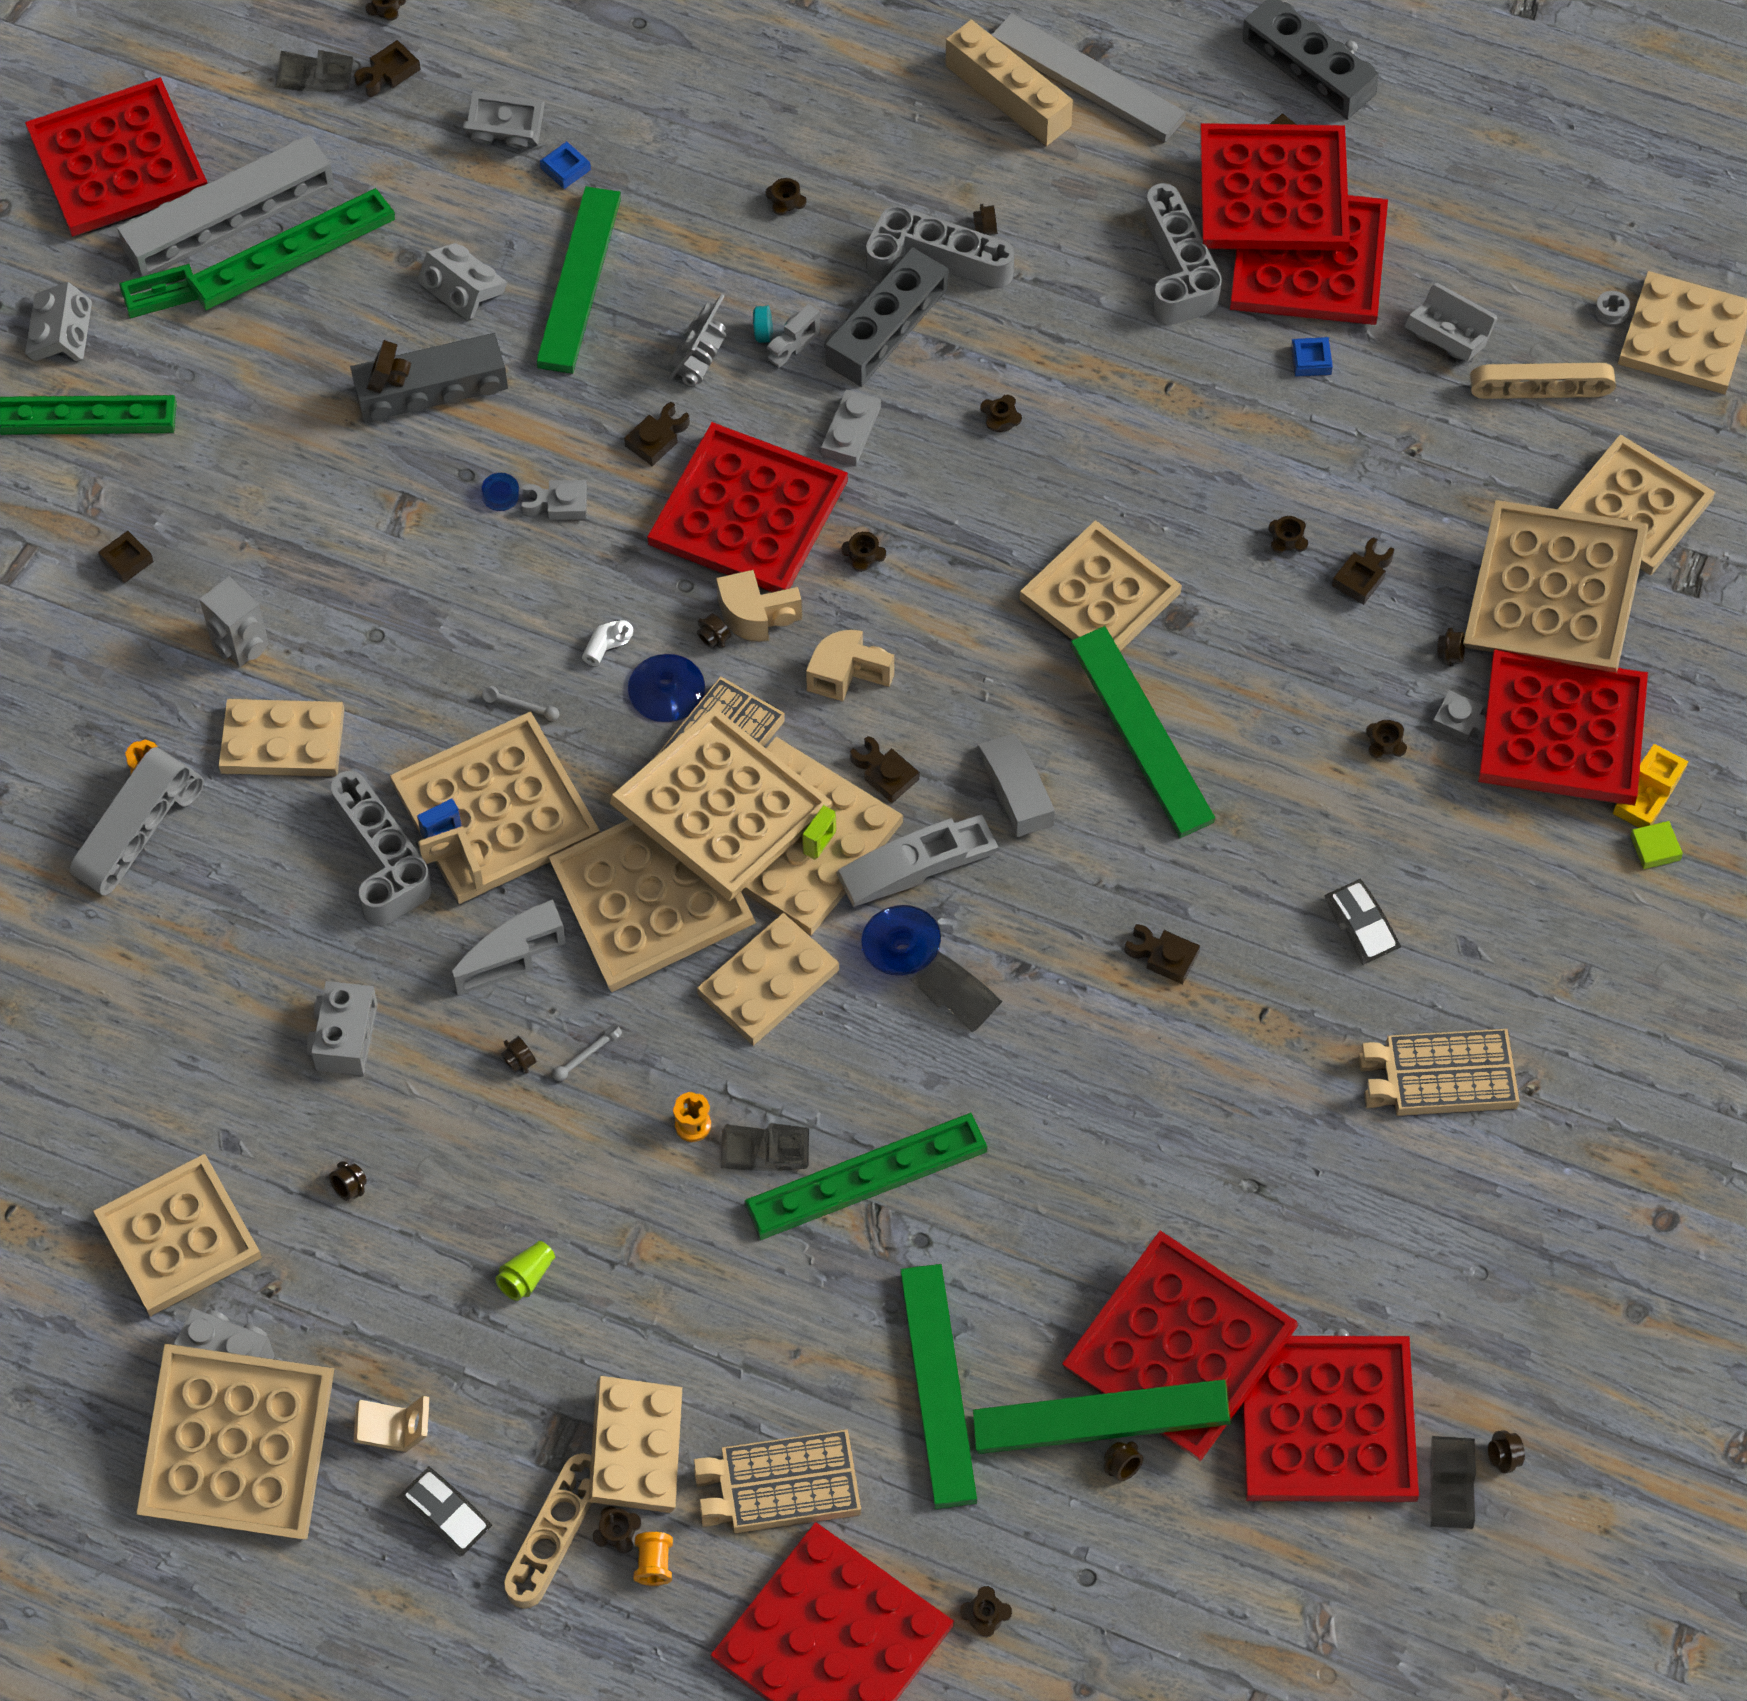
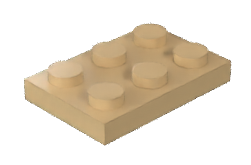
(281, 737)
(768, 979)
(635, 1444)

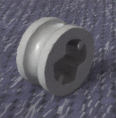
(1609, 318)

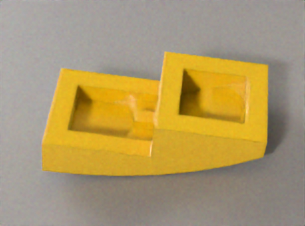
(1657, 780)

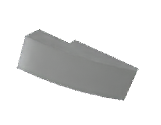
(1017, 785)
(509, 948)

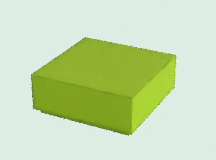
(819, 832)
(1656, 845)

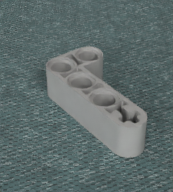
(954, 246)
(1195, 278)
(133, 819)
(375, 841)

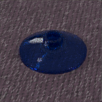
(666, 701)
(898, 927)

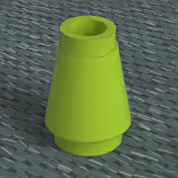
(523, 1272)

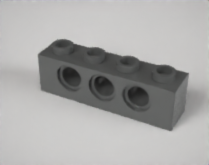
(1310, 57)
(886, 316)

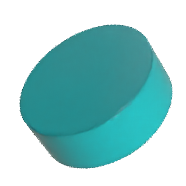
(762, 324)

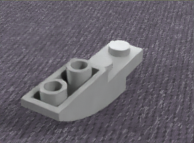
(916, 856)

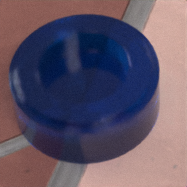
(500, 491)

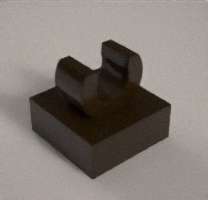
(387, 368)

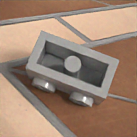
(234, 622)
(343, 1028)
(216, 1333)

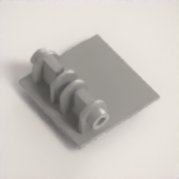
(699, 347)

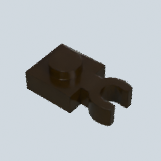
(389, 65)
(656, 437)
(1363, 575)
(886, 773)
(1167, 956)

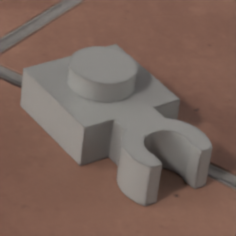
(798, 333)
(562, 500)
(1460, 717)

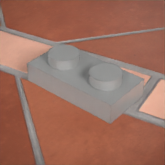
(851, 427)

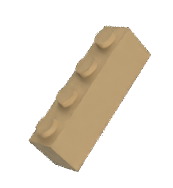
(1009, 82)

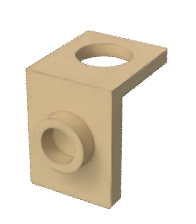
(457, 844)
(391, 1425)

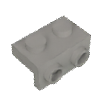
(504, 119)
(459, 279)
(59, 323)
(1452, 323)

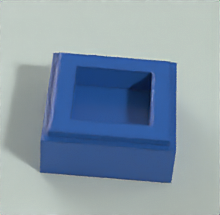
(565, 165)
(1311, 356)
(439, 819)

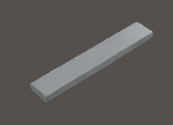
(1090, 78)

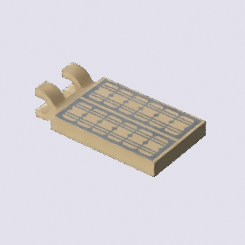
(741, 707)
(1442, 1072)
(781, 1482)

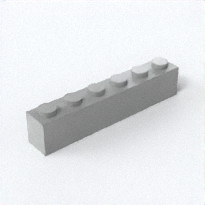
(226, 206)

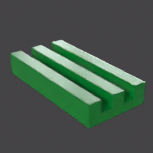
(160, 296)

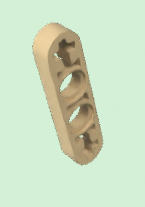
(1581, 380)
(548, 1528)

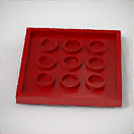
(115, 156)
(1274, 187)
(1318, 282)
(748, 508)
(1563, 728)
(1177, 1326)
(1333, 1423)
(831, 1629)

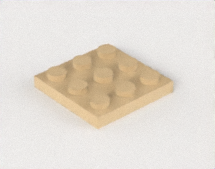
(1685, 332)
(1644, 489)
(1100, 585)
(177, 1234)

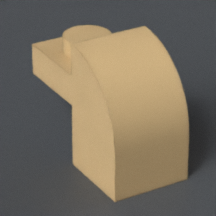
(749, 612)
(844, 657)

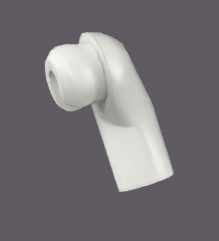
(605, 638)

